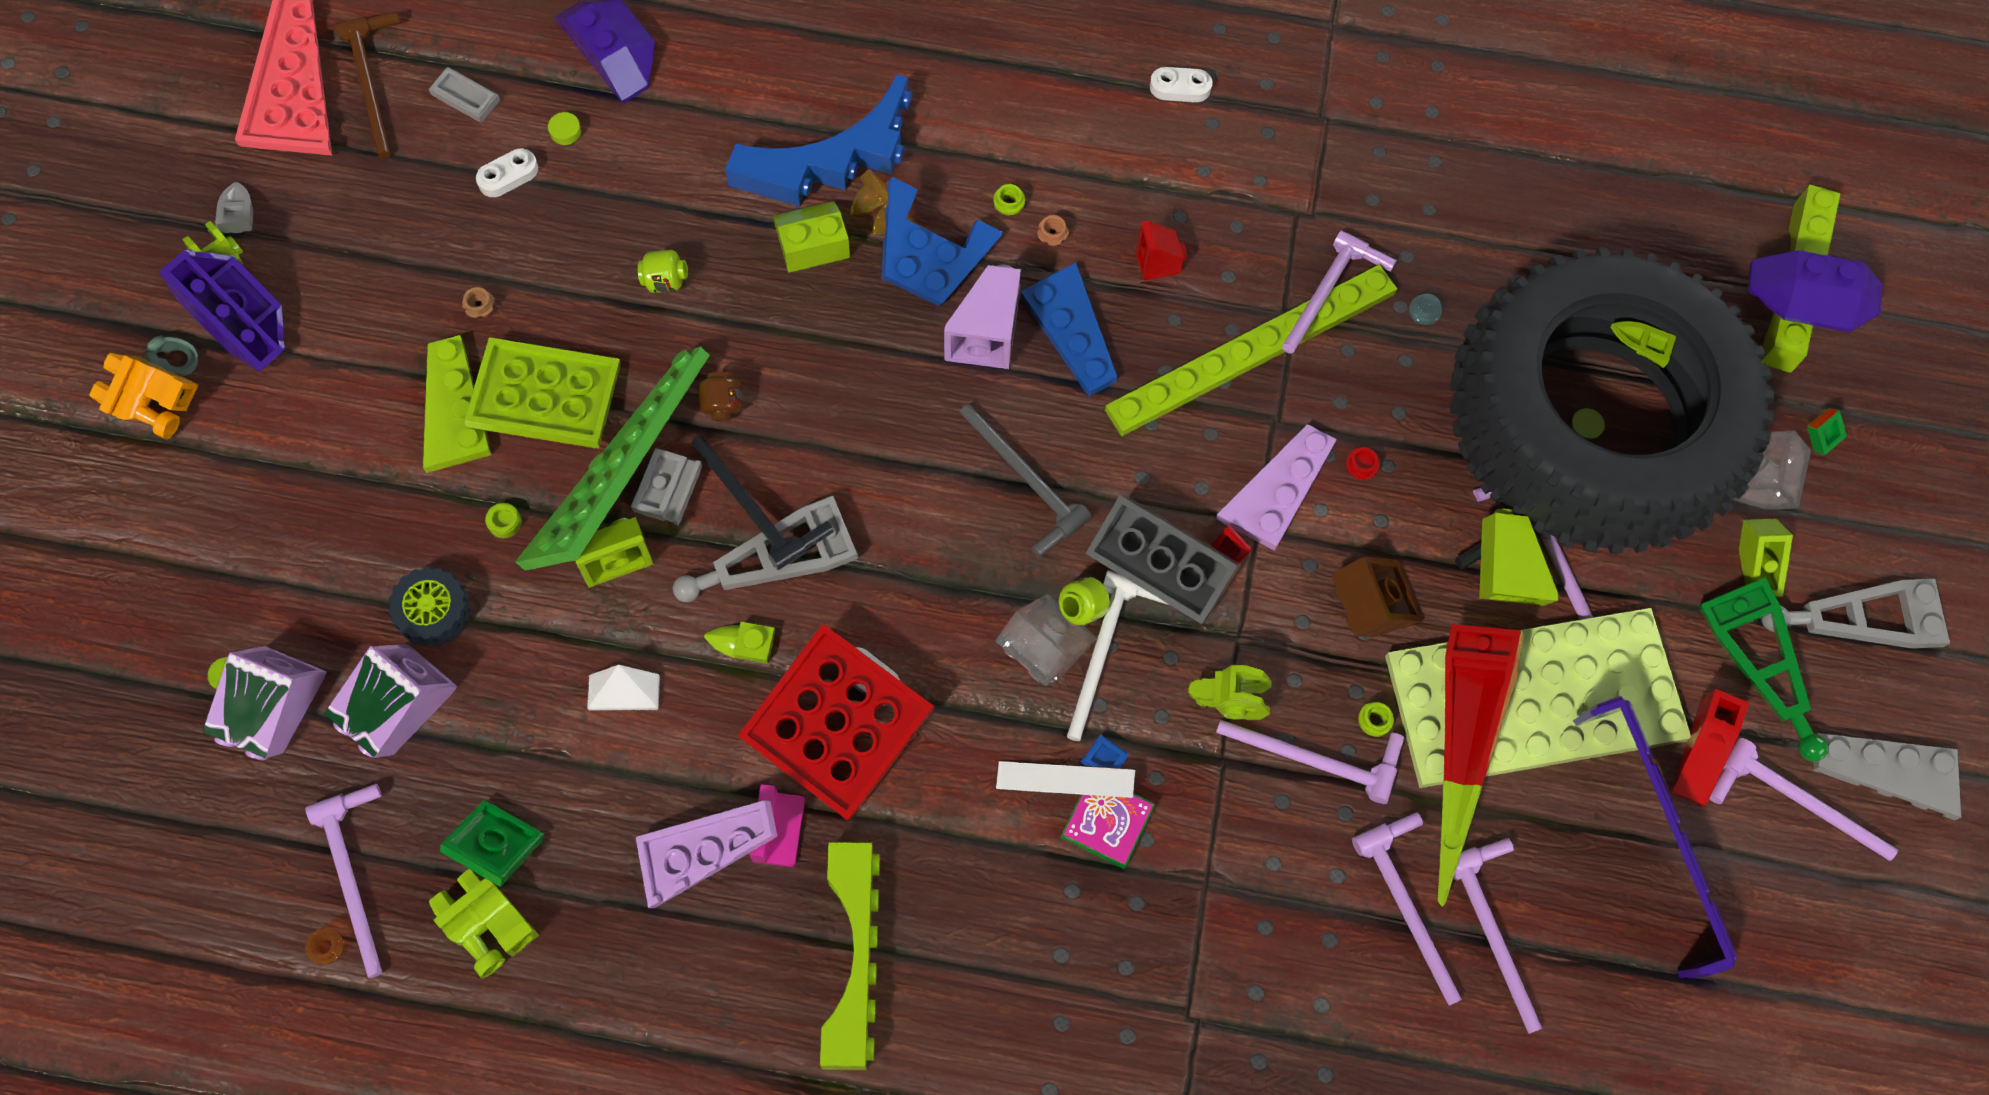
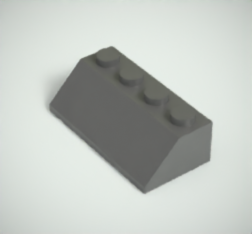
(1163, 558)

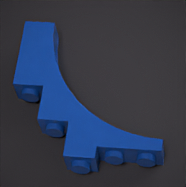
(790, 172)

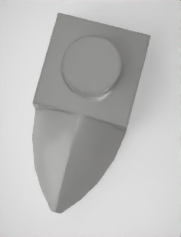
(234, 210)

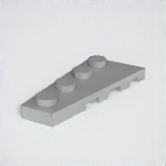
(1908, 771)

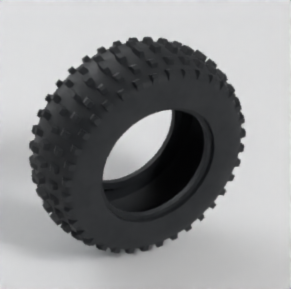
(1561, 479)

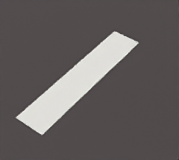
(1065, 779)

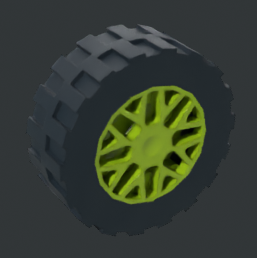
(429, 607)

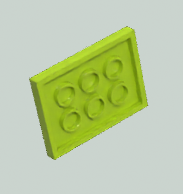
(543, 393)

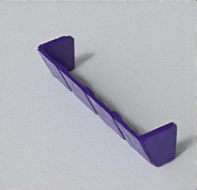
(1720, 962)

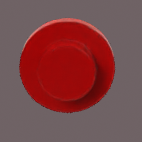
(1362, 463)

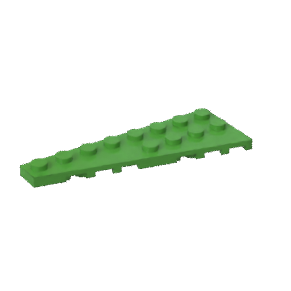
(588, 503)

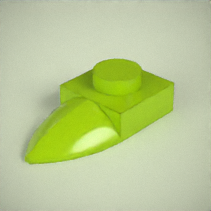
(1646, 341)
(743, 641)

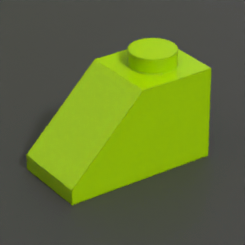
(1765, 552)

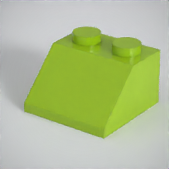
(812, 236)
(614, 552)

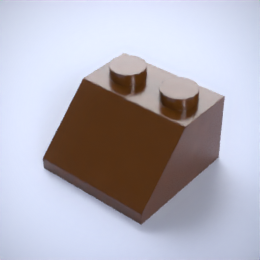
(1376, 596)

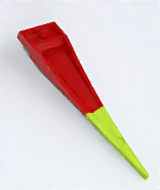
(1478, 688)

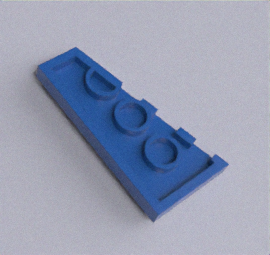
(1070, 324)

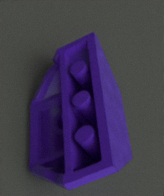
(612, 44)
(1817, 289)
(228, 304)

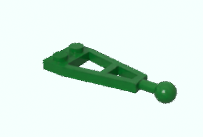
(1744, 607)

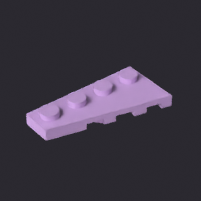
(1276, 492)
(697, 849)

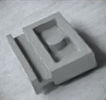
(666, 486)

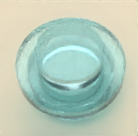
(1425, 309)

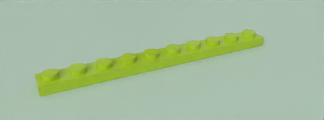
(1245, 352)

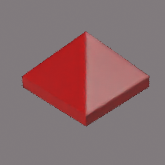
(1232, 544)

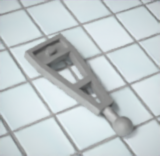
(834, 552)
(1919, 606)

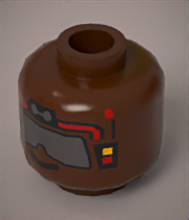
(720, 396)

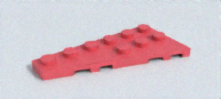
(286, 88)

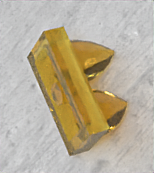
(870, 197)

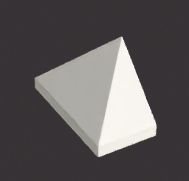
(623, 689)

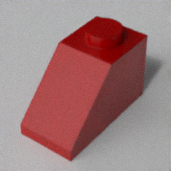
(1159, 251)

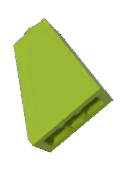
(1513, 562)

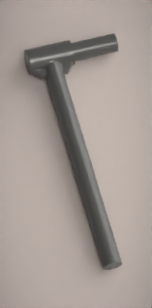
(1068, 518)

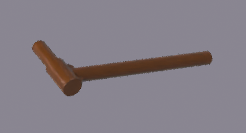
(354, 32)

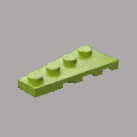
(447, 401)

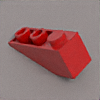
(1710, 744)

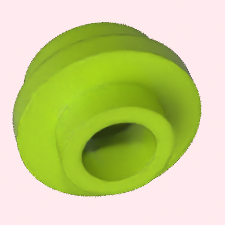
(1011, 192)
(1380, 710)

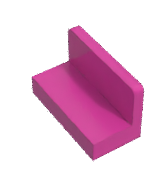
(788, 818)

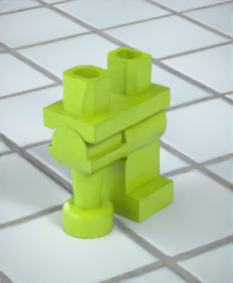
(477, 911)

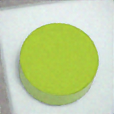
(564, 128)
(1587, 424)
(503, 520)

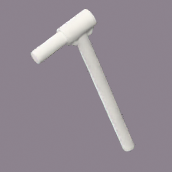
(1119, 589)

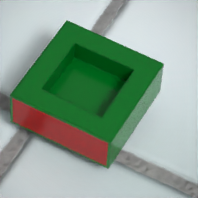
(1826, 431)

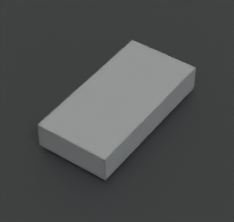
(464, 94)

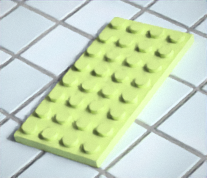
(1559, 676)

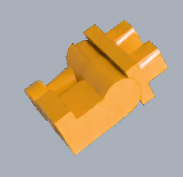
(133, 388)

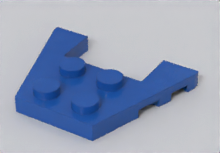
(921, 259)

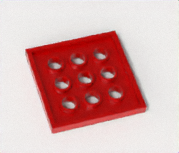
(888, 738)

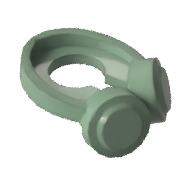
(168, 345)

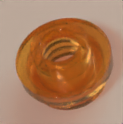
(314, 943)

